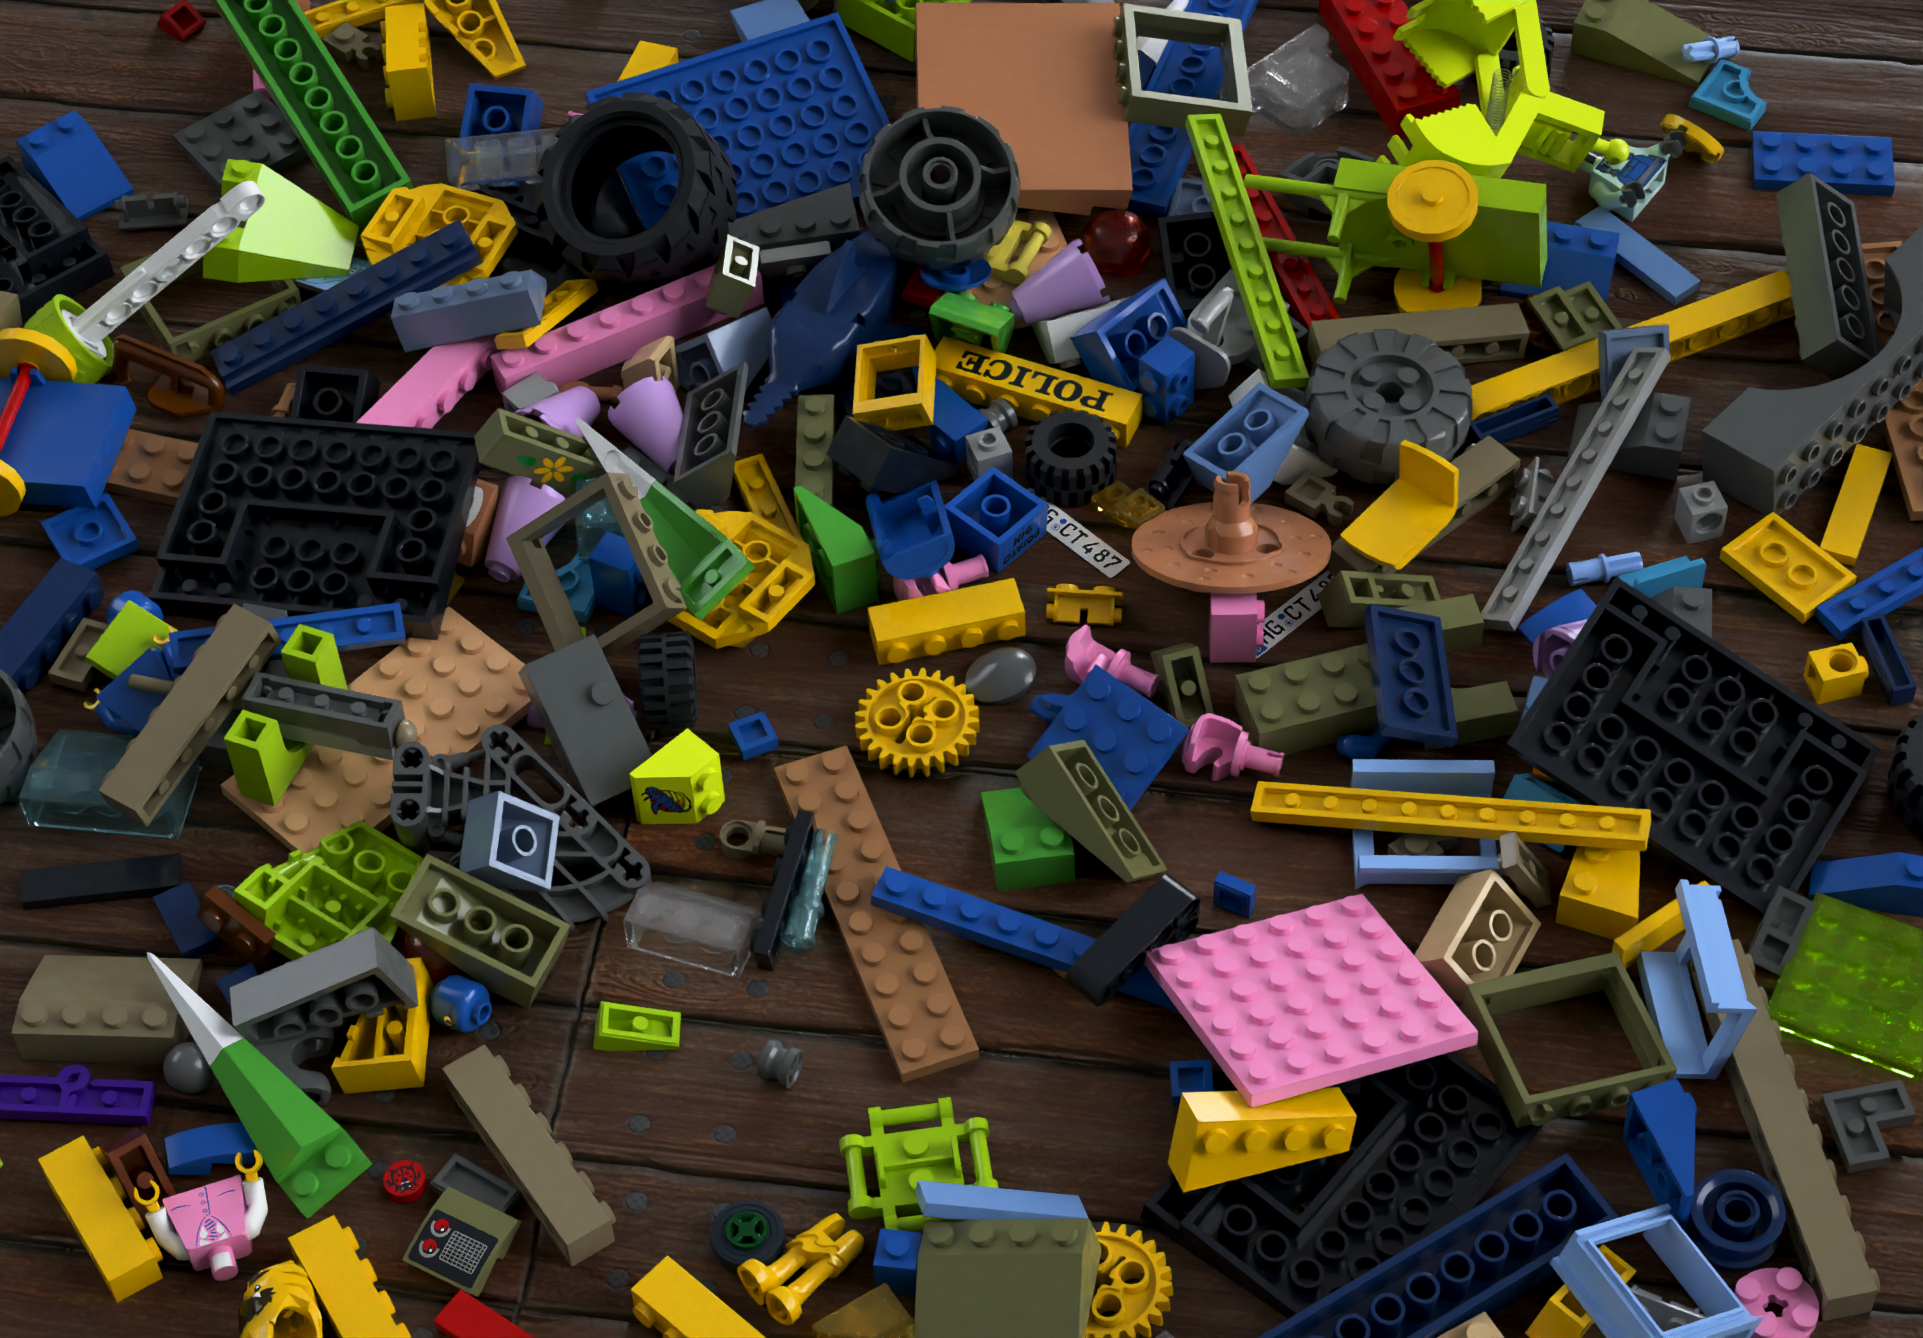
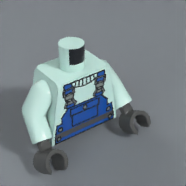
(1632, 184)

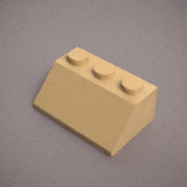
(1477, 934)

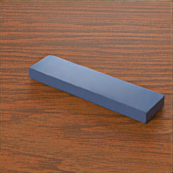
(1644, 258)
(991, 1203)

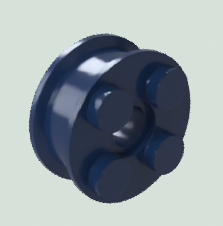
(1744, 1198)

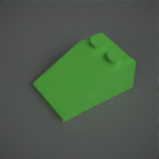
(972, 322)
(838, 552)
(1025, 842)

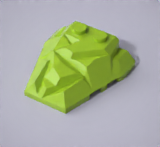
(330, 890)

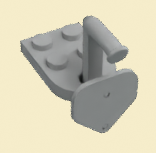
(1216, 321)

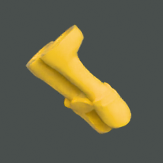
(810, 1250)

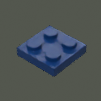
(91, 535)

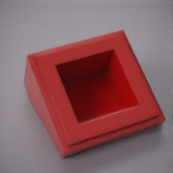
(181, 20)

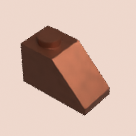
(135, 1164)

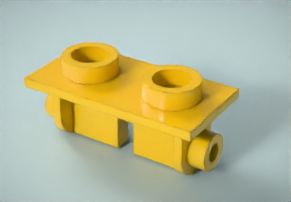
(1098, 602)

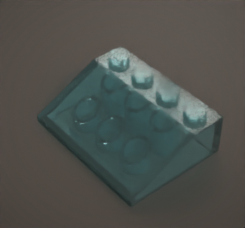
(66, 782)

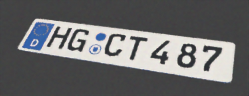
(1083, 541)
(1293, 613)

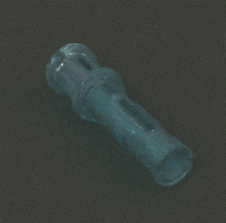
(807, 906)

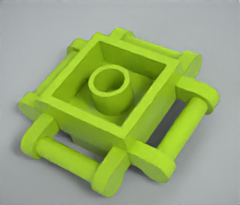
(910, 1157)

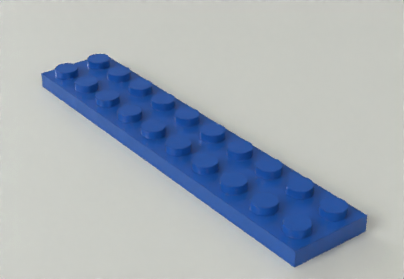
(1185, 69)

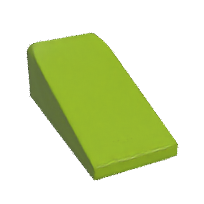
(635, 1028)

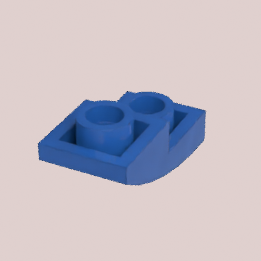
(1567, 609)
(197, 1148)

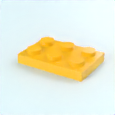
(1787, 566)

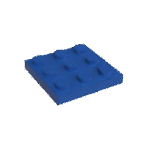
(1121, 729)

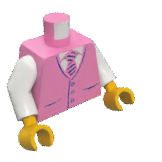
(211, 1222)

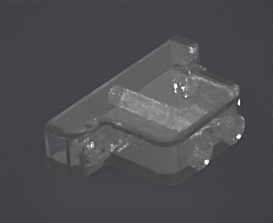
(1298, 83)

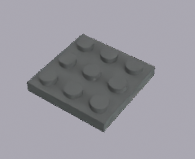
(241, 131)

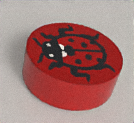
(404, 1181)

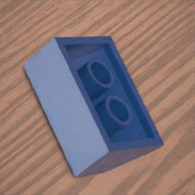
(1573, 258)

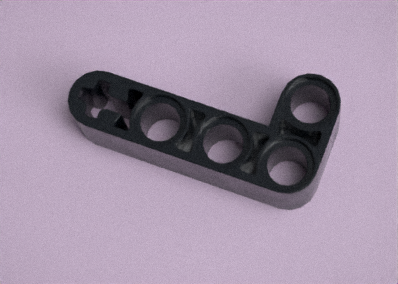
(1159, 915)

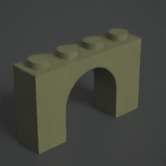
(1480, 710)

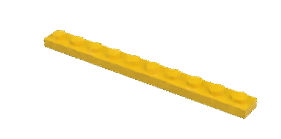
(1451, 815)

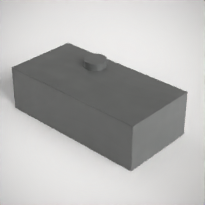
(586, 719)

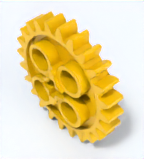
(917, 722)
(1135, 1303)

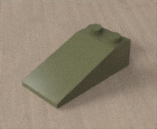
(1638, 38)
(1082, 800)
(481, 929)

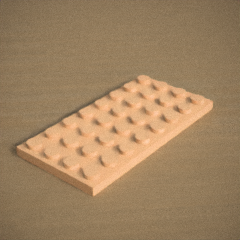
(447, 691)

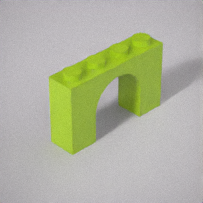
(258, 753)

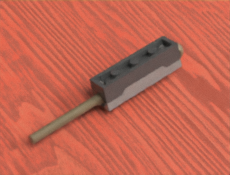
(318, 713)

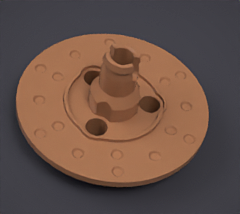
(1231, 544)

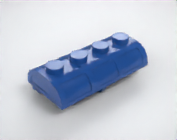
(912, 532)

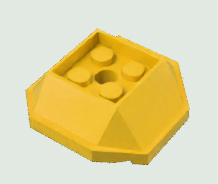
(418, 212)
(766, 594)

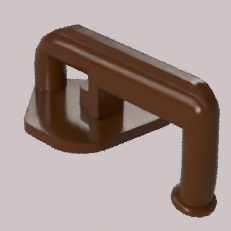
(182, 387)

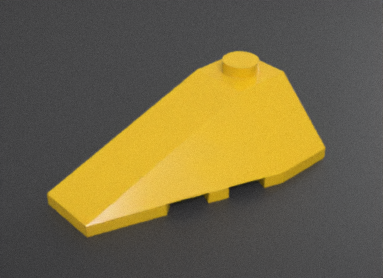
(481, 31)

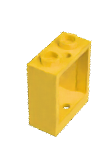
(901, 410)

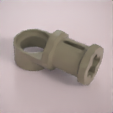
(760, 839)

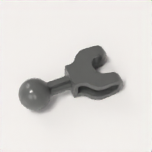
(190, 1073)

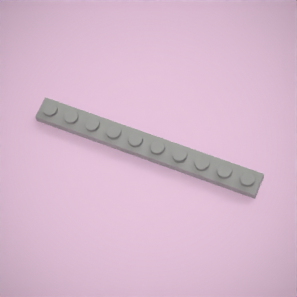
(1574, 488)

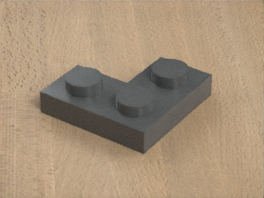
(1859, 1114)

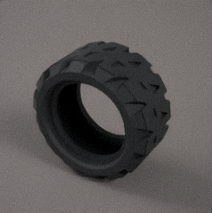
(587, 154)

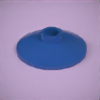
(958, 278)

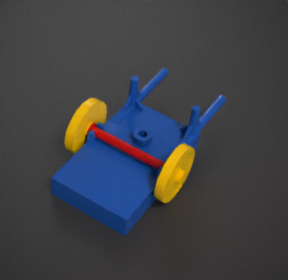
(54, 432)

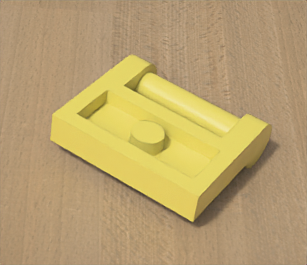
(1001, 254)

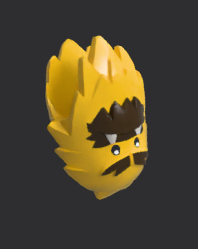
(280, 1304)

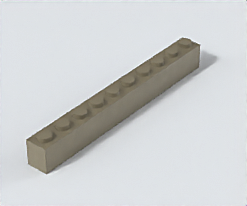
(1794, 1158)

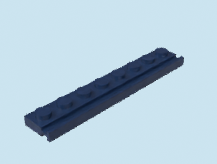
(344, 307)

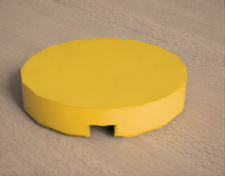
(1696, 138)

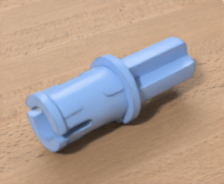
(1710, 49)
(1602, 568)

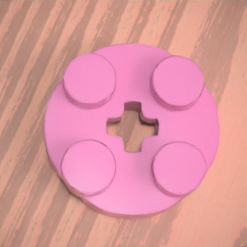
(1784, 1288)

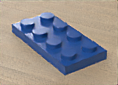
(1840, 161)

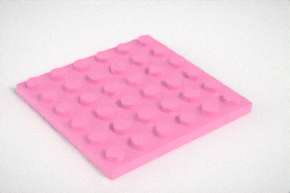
(1309, 1000)

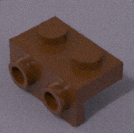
(236, 925)

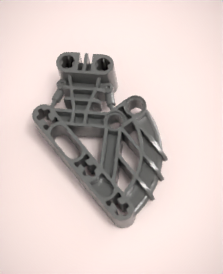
(434, 798)

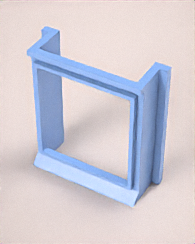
(1443, 777)
(1671, 993)
(1616, 1307)

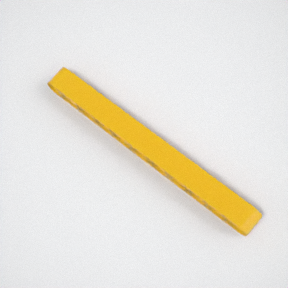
(1690, 331)

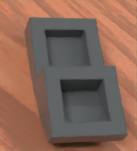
(1780, 930)

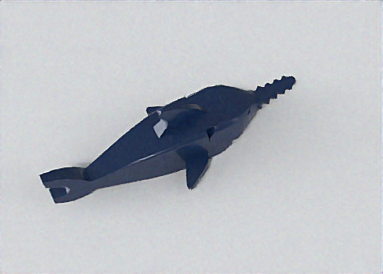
(824, 318)

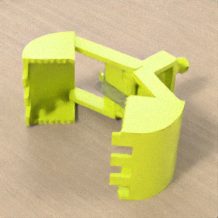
(1525, 118)

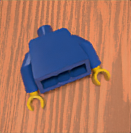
(129, 709)

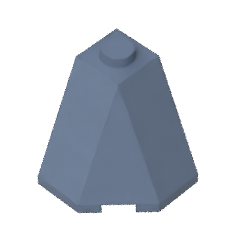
(723, 349)

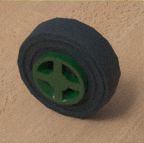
(747, 1221)

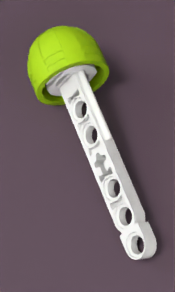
(87, 330)

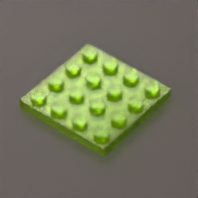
(1856, 986)

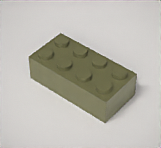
(1308, 701)

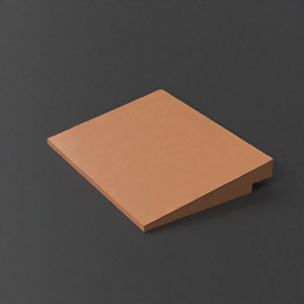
(1045, 85)

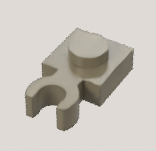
(349, 43)
(1316, 495)
(1422, 845)

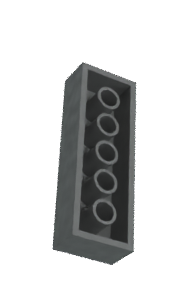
(1827, 277)

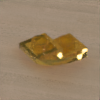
(1125, 506)

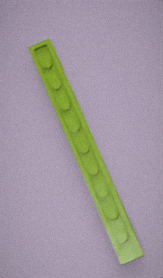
(1246, 252)

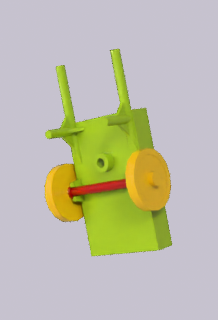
(1430, 223)

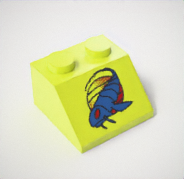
(678, 783)

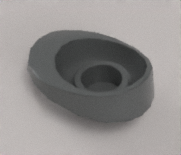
(1001, 676)

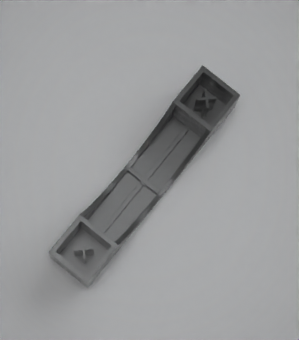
(1782, 441)

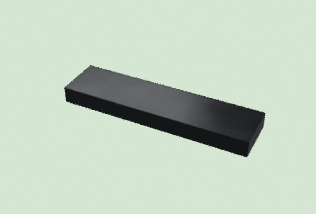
(100, 881)

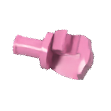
(946, 579)
(1085, 653)
(1228, 747)

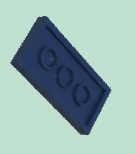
(1410, 676)

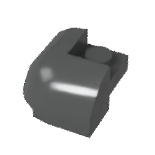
(1318, 170)

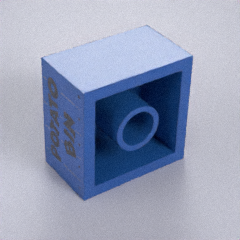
(996, 519)

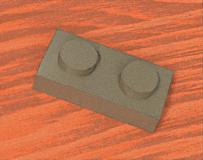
(70, 666)
(1524, 869)

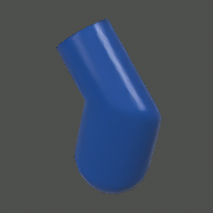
(1362, 746)

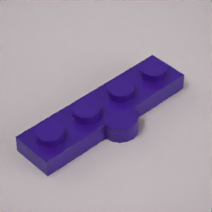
(76, 1098)

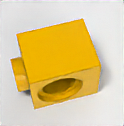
(1835, 673)

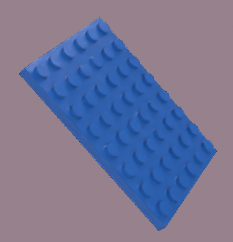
(782, 107)

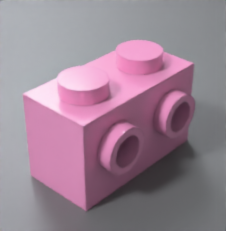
(1235, 627)

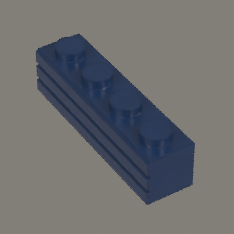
(1515, 420)
(1886, 659)

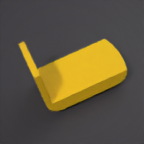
(1408, 511)

